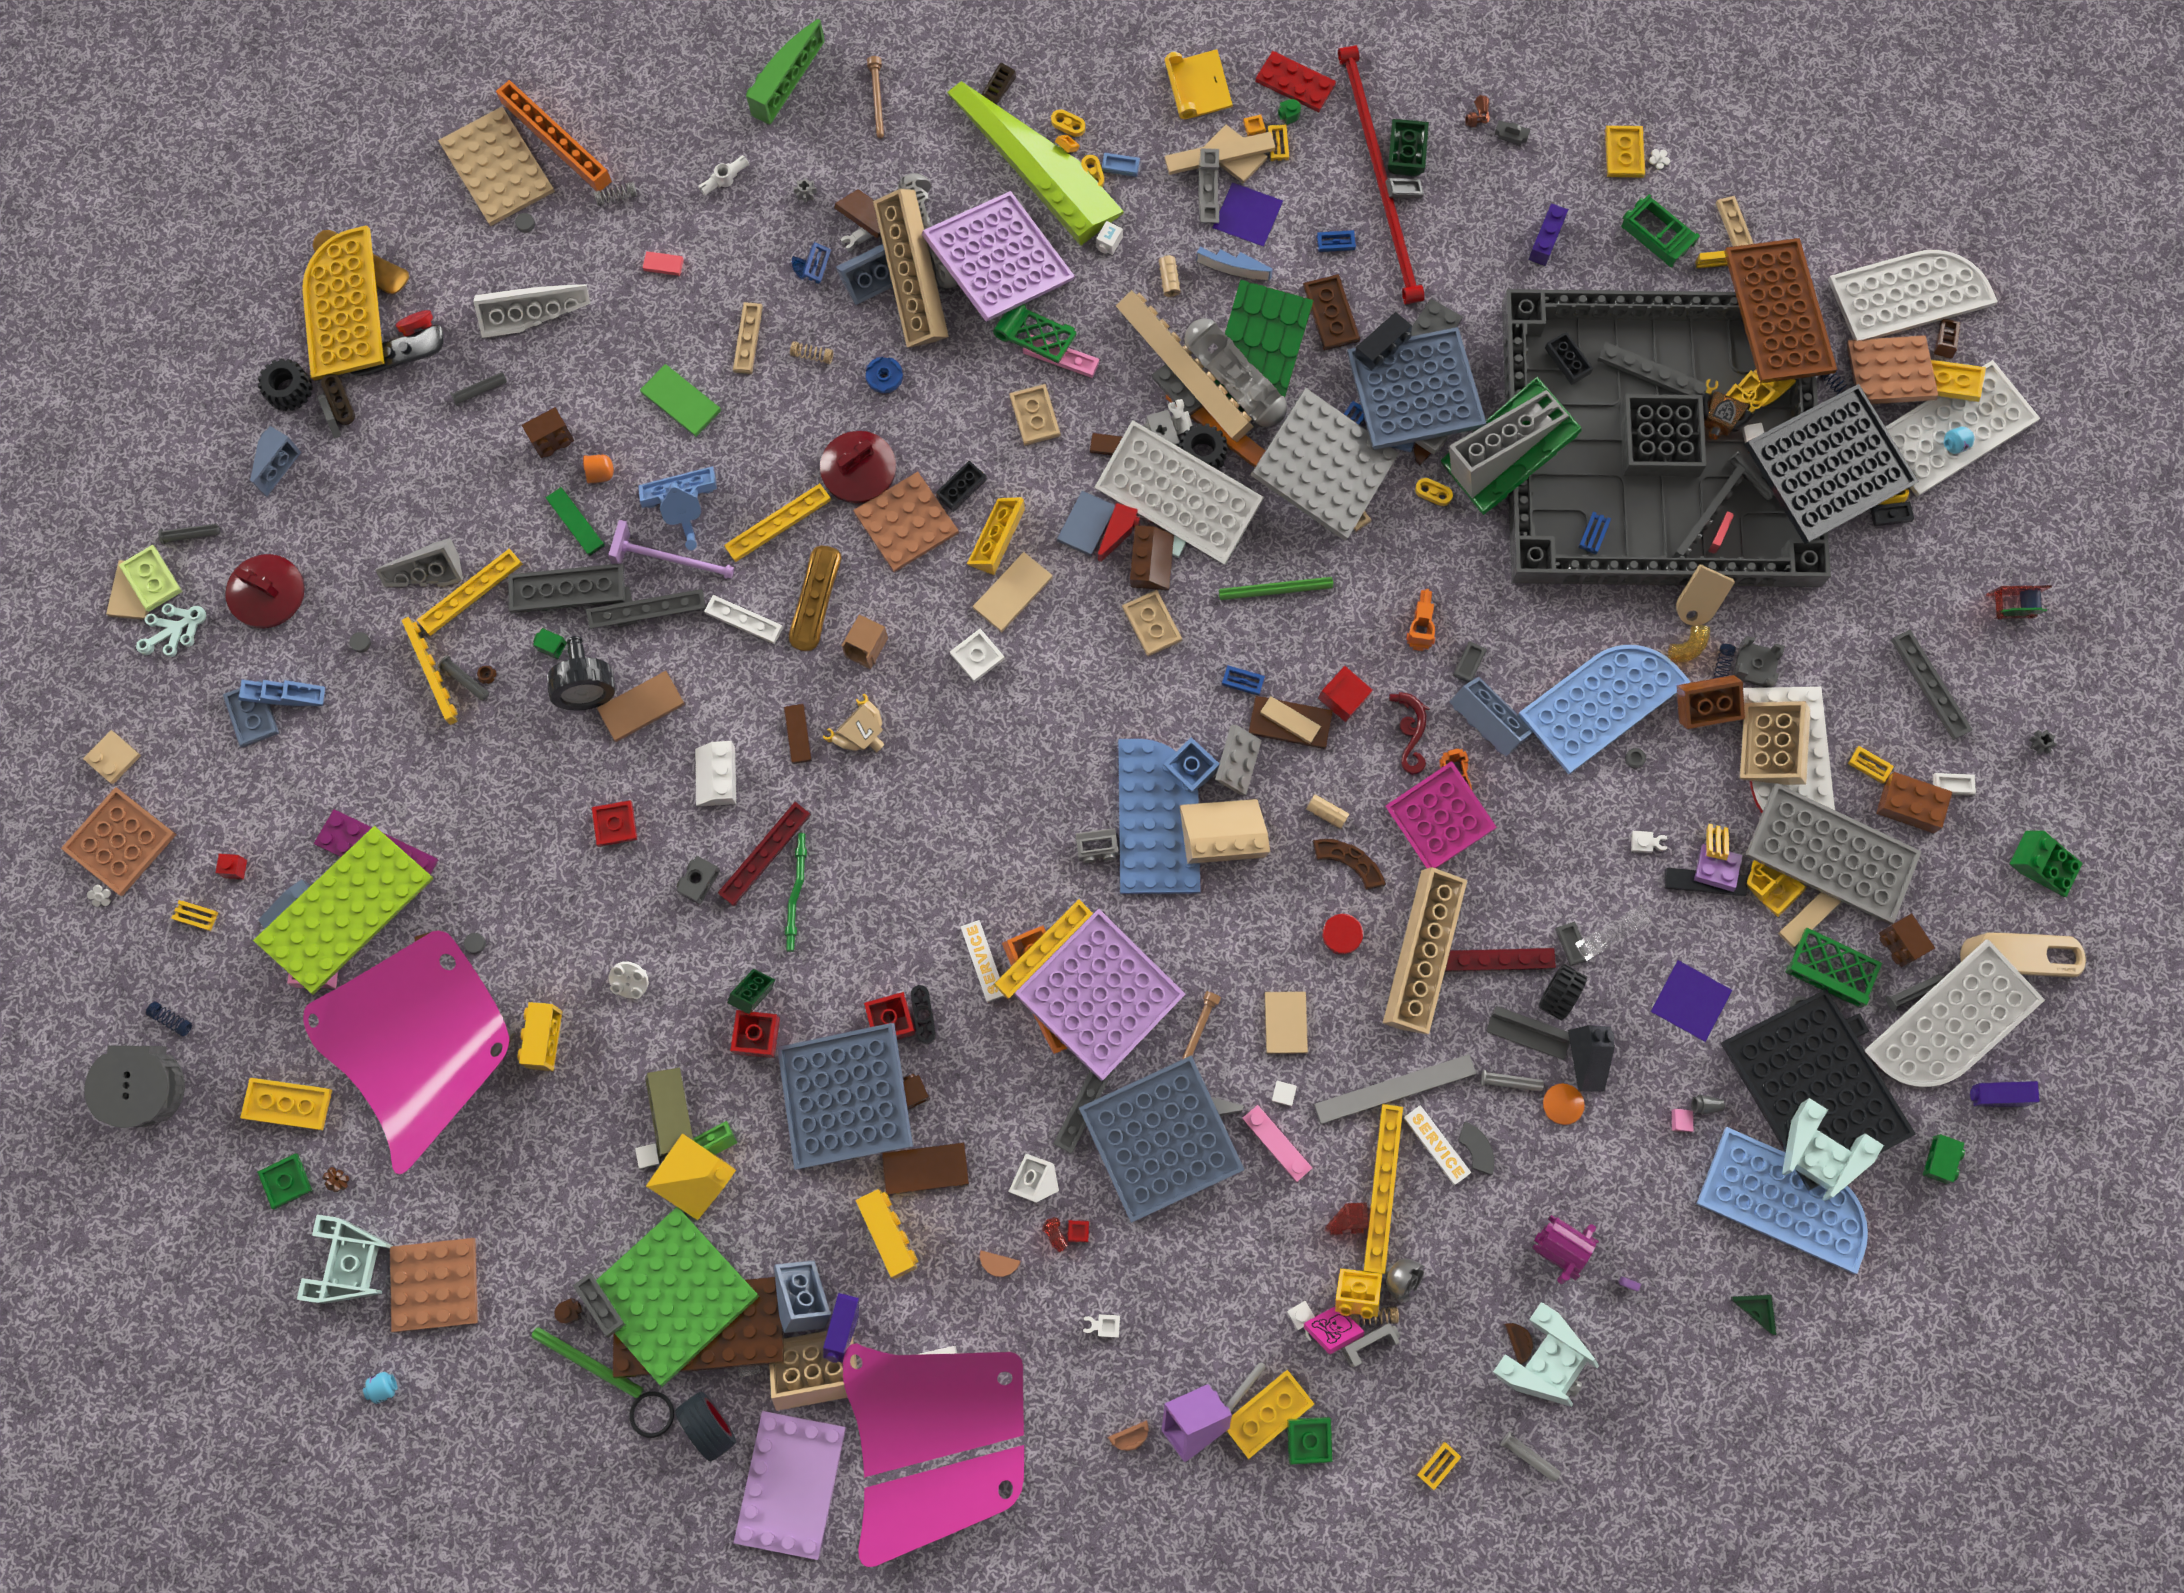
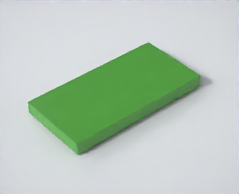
(680, 400)

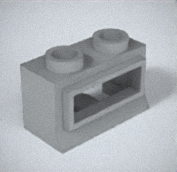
(1105, 853)

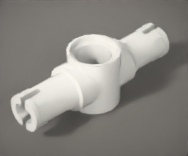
(717, 180)

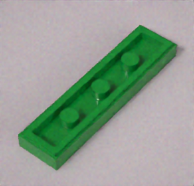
(575, 521)

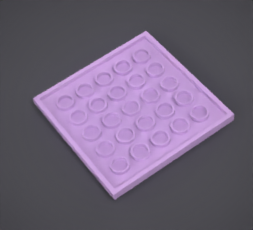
(998, 256)
(1099, 994)

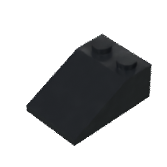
(1592, 1056)

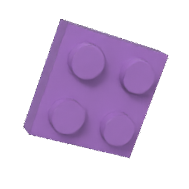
(1718, 871)

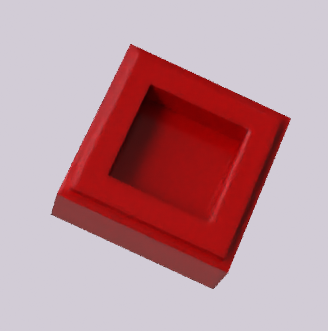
(1078, 1231)

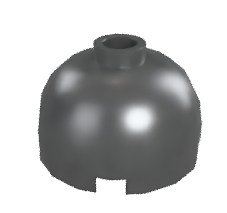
(1403, 1278)

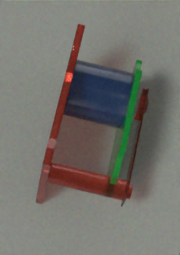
(2029, 601)

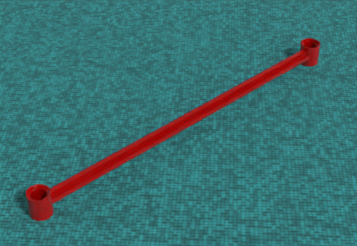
(1411, 293)

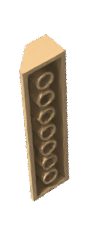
(910, 268)
(1425, 951)

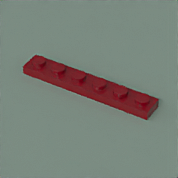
(764, 854)
(1501, 959)

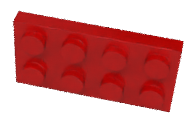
(1295, 81)

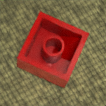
(891, 1010)
(755, 1034)

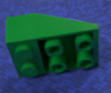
(2046, 862)

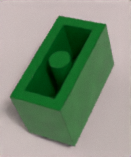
(1944, 1159)

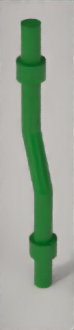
(790, 929)

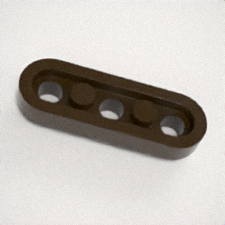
(333, 394)

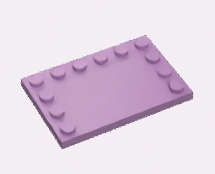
(790, 1485)

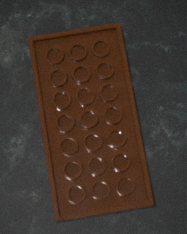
(747, 1341)

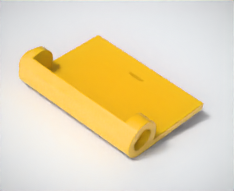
(1194, 83)

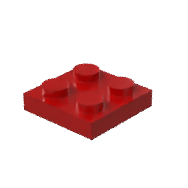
(614, 823)

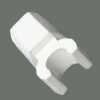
(856, 238)

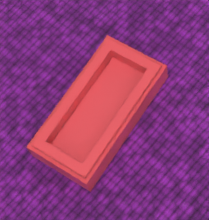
(663, 263)
(1721, 532)

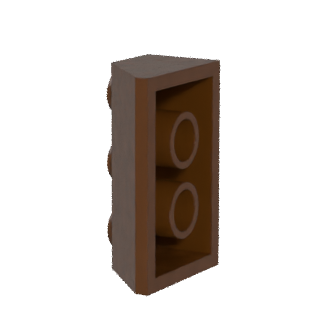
(1151, 558)

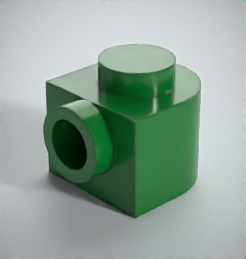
(1289, 111)

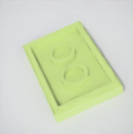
(150, 578)

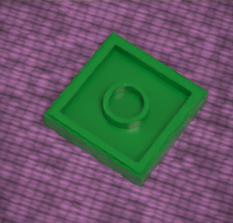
(284, 1181)
(1309, 1440)

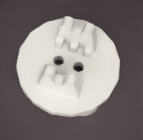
(637, 980)

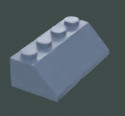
(866, 274)
(1491, 716)

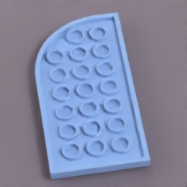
(1601, 702)
(1751, 1190)

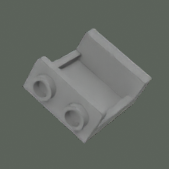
(1386, 1330)

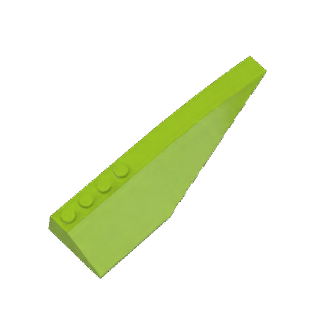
(1043, 166)

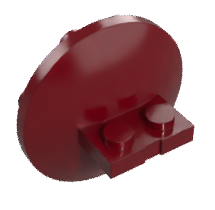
(857, 466)
(265, 591)

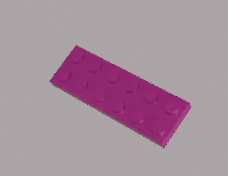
(344, 831)

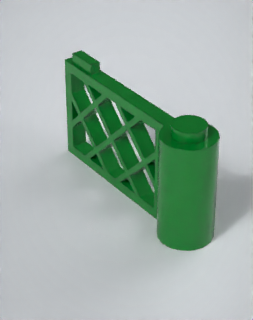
(1012, 324)

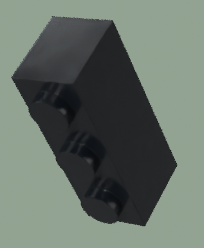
(1383, 341)

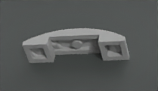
(1208, 186)

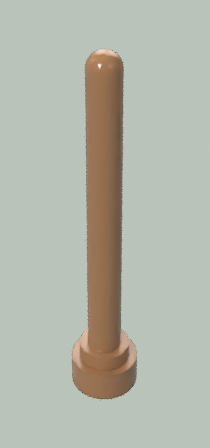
(874, 64)
(1210, 1002)

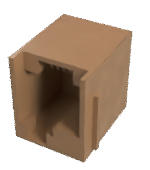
(864, 641)

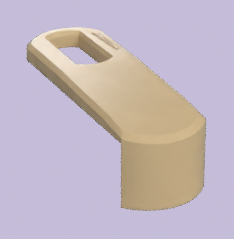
(2029, 952)

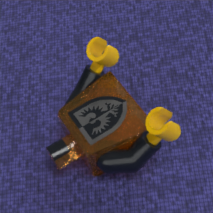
(1724, 413)

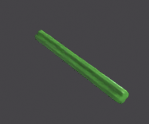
(1275, 588)
(586, 1362)

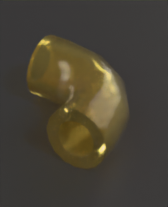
(1692, 647)

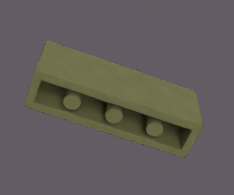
(667, 1108)

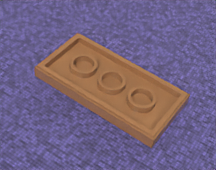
(640, 706)

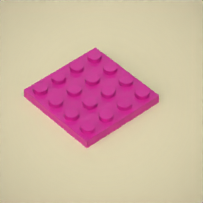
(1441, 816)

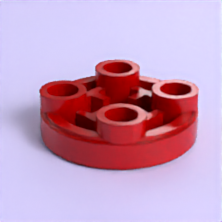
(414, 321)
(1342, 934)

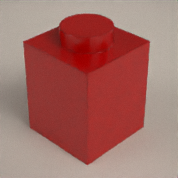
(231, 866)

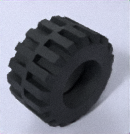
(275, 375)
(1208, 436)
(1563, 992)

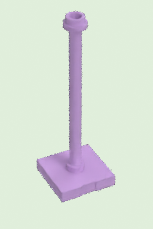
(621, 545)

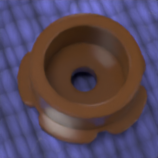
(482, 671)

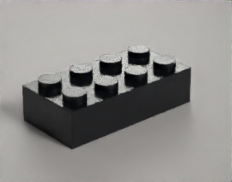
(1568, 358)
(961, 486)

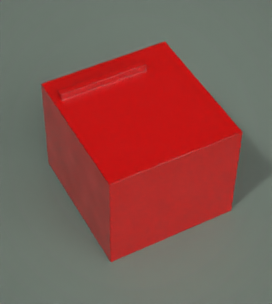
(1345, 694)

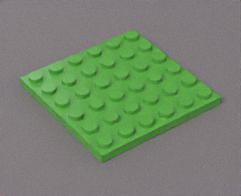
(673, 1295)

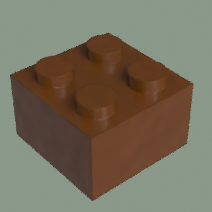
(548, 433)
(1906, 940)

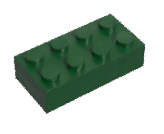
(751, 991)

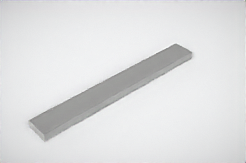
(1394, 1089)

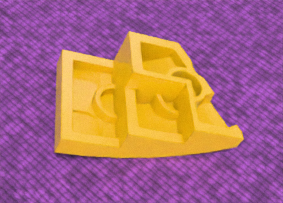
(1764, 392)
(1773, 888)

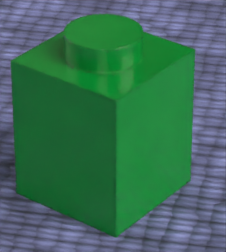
(549, 643)

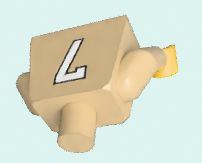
(859, 729)

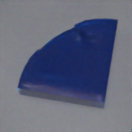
(798, 266)

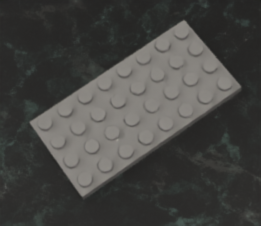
(1833, 853)

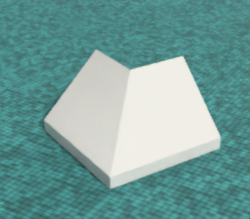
(1035, 1179)

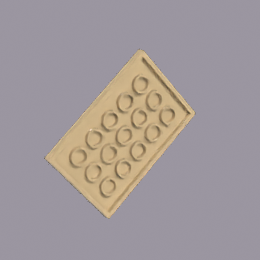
(496, 166)

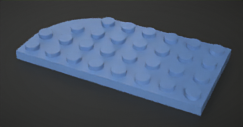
(1151, 822)

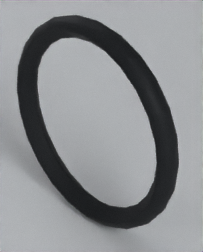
(631, 1414)

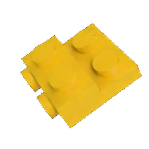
(1358, 1293)

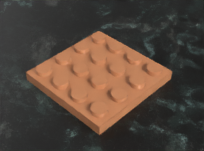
(1893, 369)
(906, 521)
(118, 841)
(433, 1285)

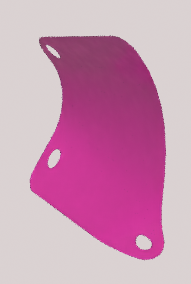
(412, 1040)
(926, 1410)

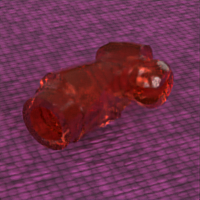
(1055, 1236)

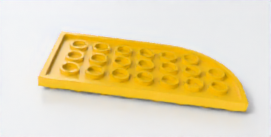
(342, 306)

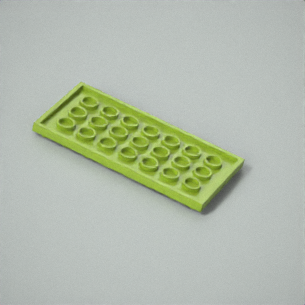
(343, 910)

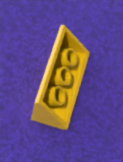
(997, 534)

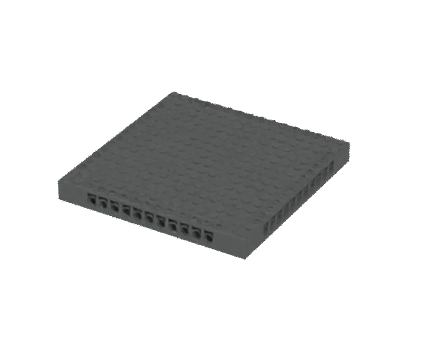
(1645, 447)

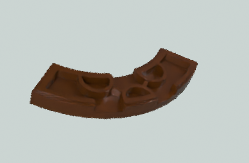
(1351, 856)

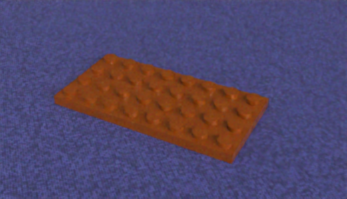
(1780, 310)

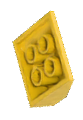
(690, 1177)

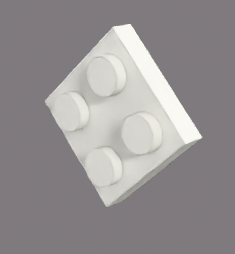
(977, 655)

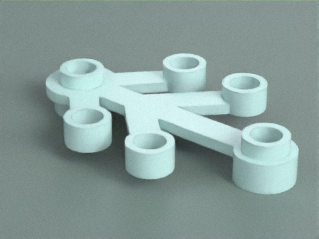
(173, 629)

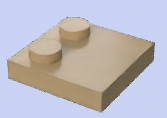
(112, 757)

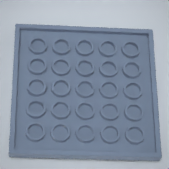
(1419, 391)
(844, 1096)
(1161, 1138)

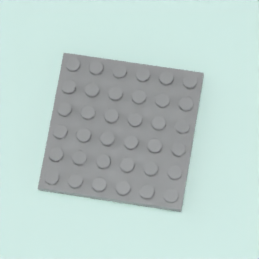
(1324, 464)

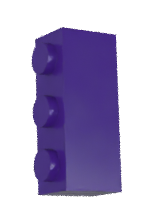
(1548, 234)

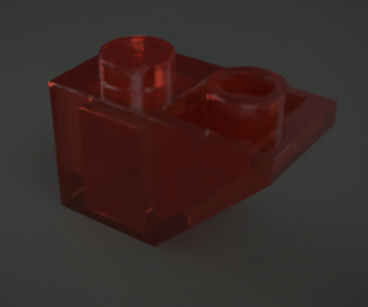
(1350, 1217)

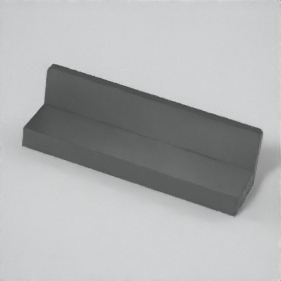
(1529, 1032)

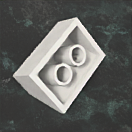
(715, 774)

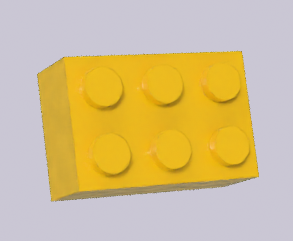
(540, 1036)

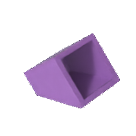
(1195, 1421)

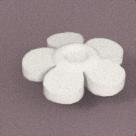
(1659, 158)
(99, 896)

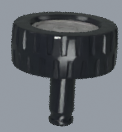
(580, 680)

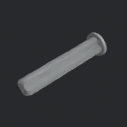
(1511, 1081)
(1530, 1457)

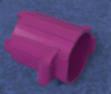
(1565, 1247)

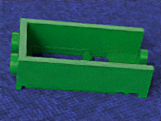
(1675, 247)

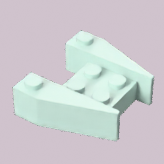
(1822, 1157)
(348, 1264)
(1554, 1363)

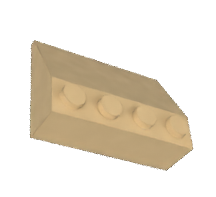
(1775, 742)
(1224, 831)
(805, 1374)

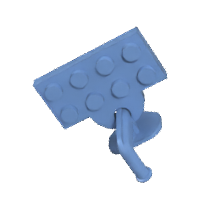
(679, 498)

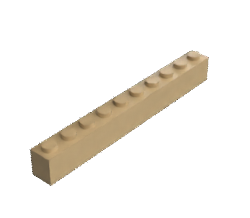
(1187, 369)

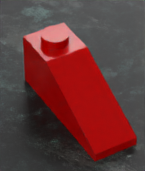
(1119, 528)

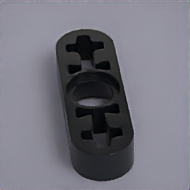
(920, 1030)

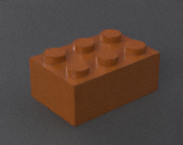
(1710, 702)
(1914, 802)

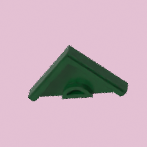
(1759, 1308)

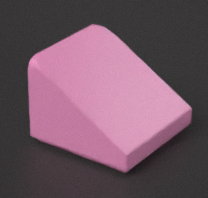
(1682, 1120)

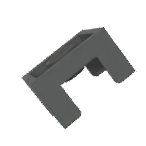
(1758, 663)

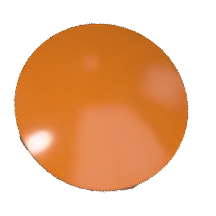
(1563, 1104)

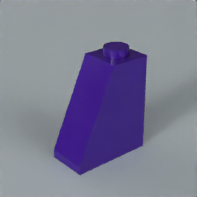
(2005, 1094)
(841, 1327)

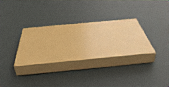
(1012, 592)

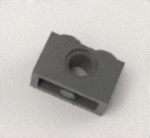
(697, 891)

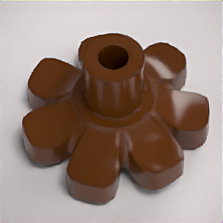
(335, 1180)

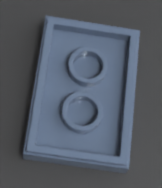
(1086, 523)
(250, 719)

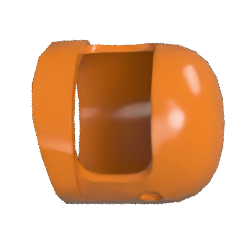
(598, 468)

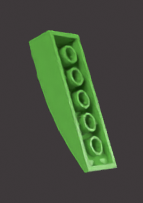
(784, 72)

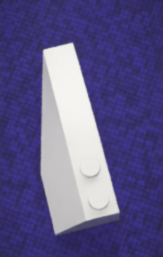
(522, 308)

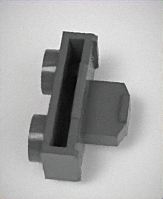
(1512, 132)

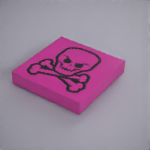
(1333, 1330)

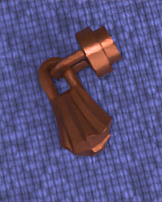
(1482, 105)

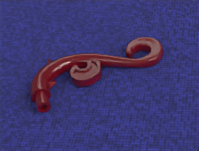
(1405, 727)

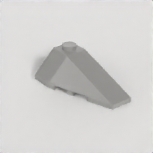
(429, 565)

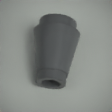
(1704, 1104)

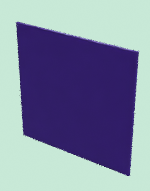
(1248, 214)
(1691, 1000)

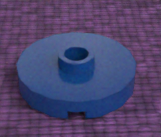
(881, 366)

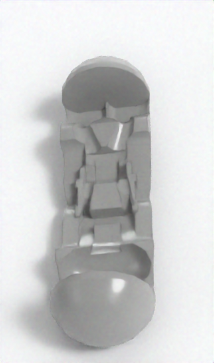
(922, 186)
(1233, 370)

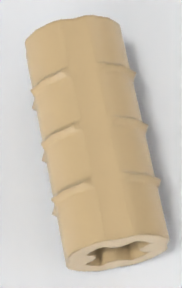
(1169, 276)
(1327, 811)

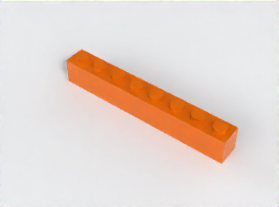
(554, 136)

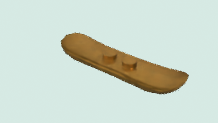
(388, 276)
(814, 598)

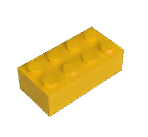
(886, 1233)

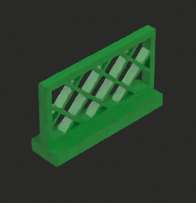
(1823, 981)

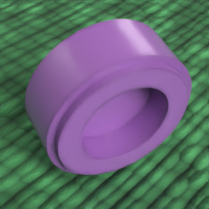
(1629, 1284)

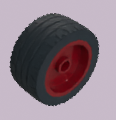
(705, 1426)

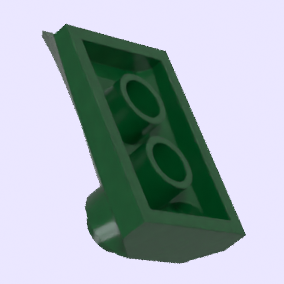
(1408, 147)

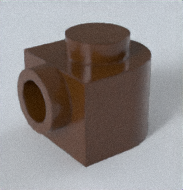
(568, 1311)

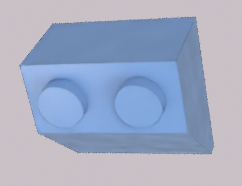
(1192, 765)

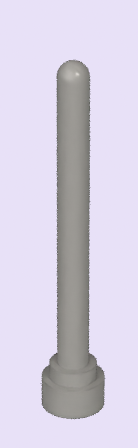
(1244, 1388)

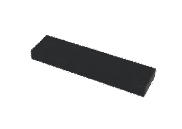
(1684, 880)

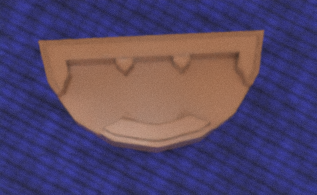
(998, 1265)
(1130, 1438)

